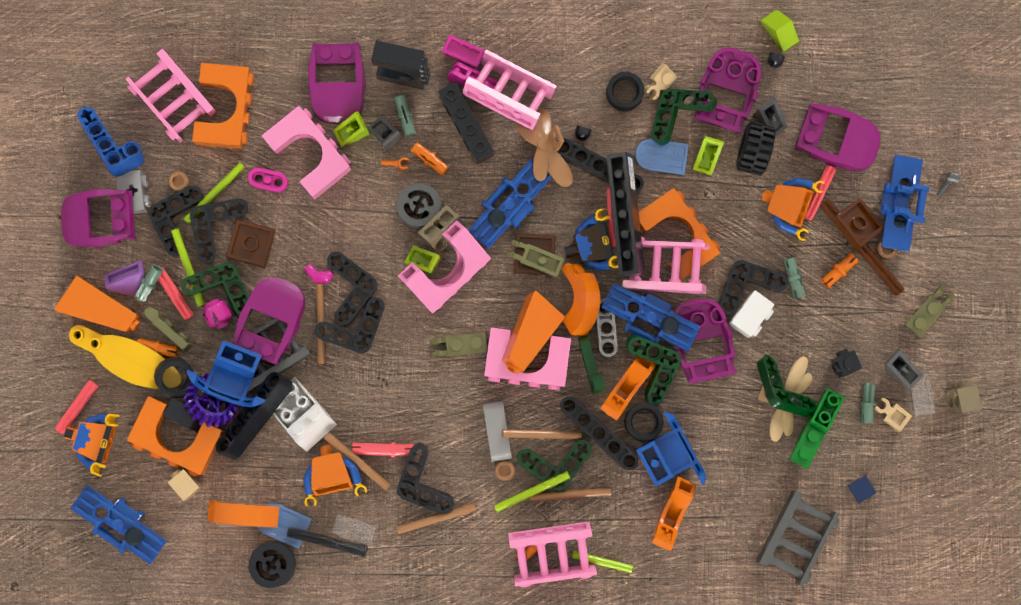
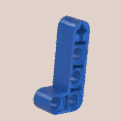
(120, 155)

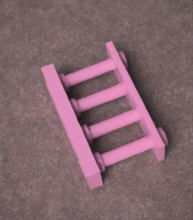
(189, 93)
(502, 104)
(674, 285)
(540, 538)

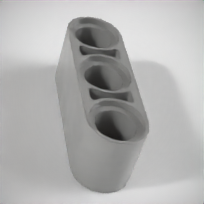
(603, 338)
(495, 422)

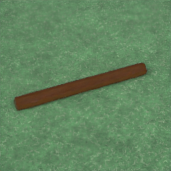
(869, 256)

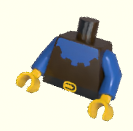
(592, 244)

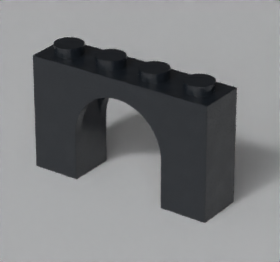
(401, 65)

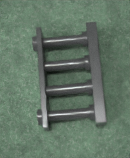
(299, 354)
(777, 538)

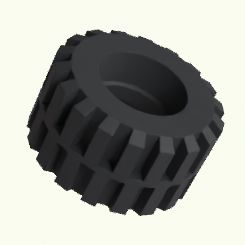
(755, 148)

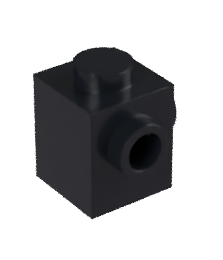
(845, 363)

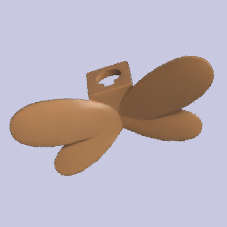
(546, 155)

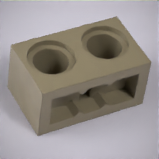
(433, 230)
(963, 398)

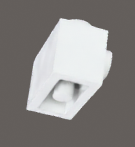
(751, 314)

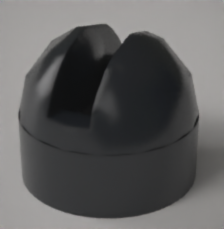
(775, 60)
(582, 133)

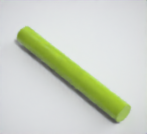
(605, 562)

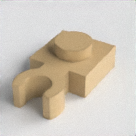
(662, 80)
(894, 416)

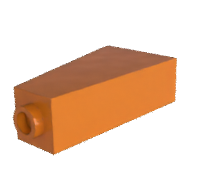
(96, 306)
(532, 330)

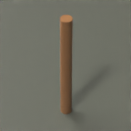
(320, 318)
(541, 434)
(357, 461)
(571, 494)
(436, 518)

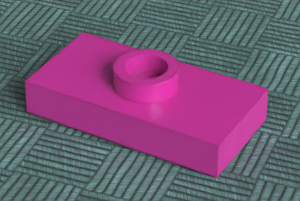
(463, 51)

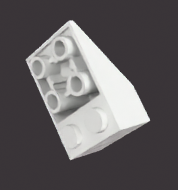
(303, 416)

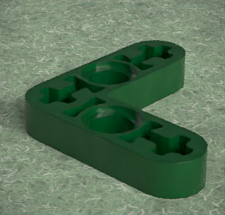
(678, 104)
(226, 283)
(663, 365)
(595, 379)
(776, 393)
(561, 468)

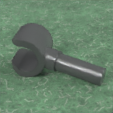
(950, 178)

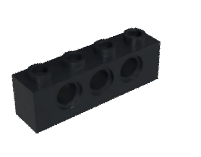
(465, 123)

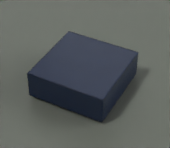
(861, 489)

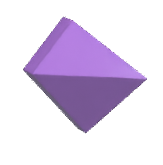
(126, 279)

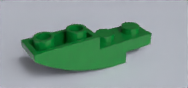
(816, 428)

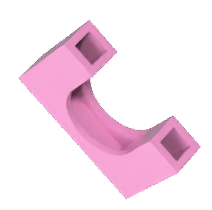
(299, 125)
(469, 260)
(551, 374)

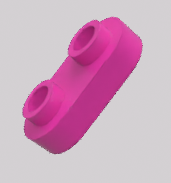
(268, 180)

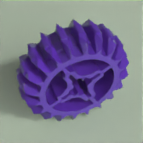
(205, 409)

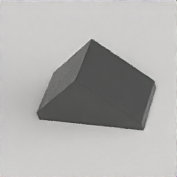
(771, 115)
(384, 133)
(903, 369)

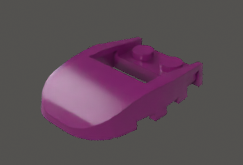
(734, 72)
(336, 100)
(858, 145)
(77, 224)
(276, 299)
(712, 324)

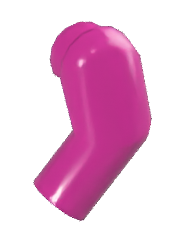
(318, 277)

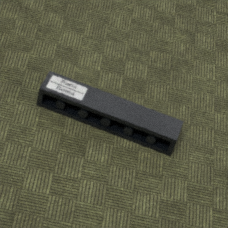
(625, 214)

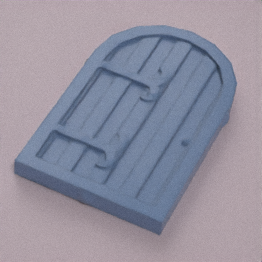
(664, 159)
(286, 519)

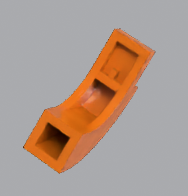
(586, 300)
(627, 387)
(672, 513)
(243, 514)

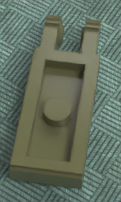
(537, 258)
(928, 312)
(166, 327)
(461, 344)

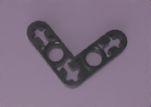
(210, 217)
(166, 219)
(748, 276)
(358, 289)
(354, 336)
(413, 483)

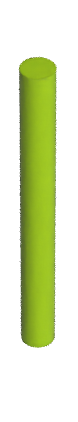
(217, 189)
(186, 263)
(532, 491)

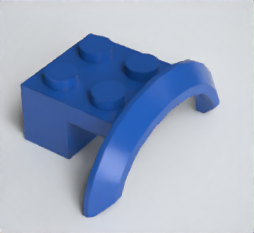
(231, 375)
(669, 455)

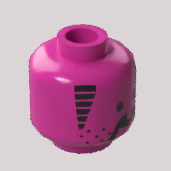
(217, 314)

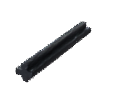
(322, 540)

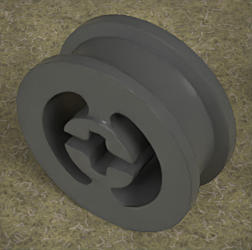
(403, 200)

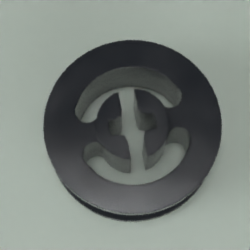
(259, 555)

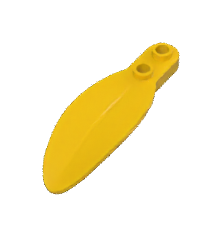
(125, 357)

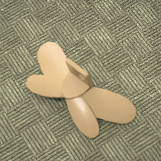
(796, 382)

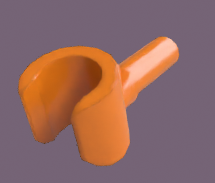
(396, 163)

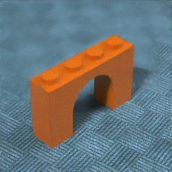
(231, 132)
(672, 206)
(147, 435)

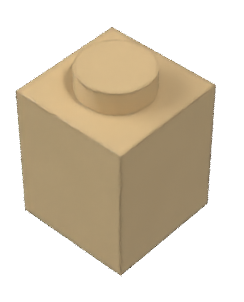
(184, 484)

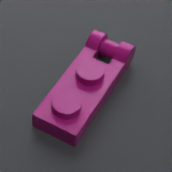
(461, 72)

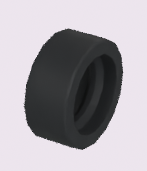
(610, 91)
(160, 369)
(658, 417)

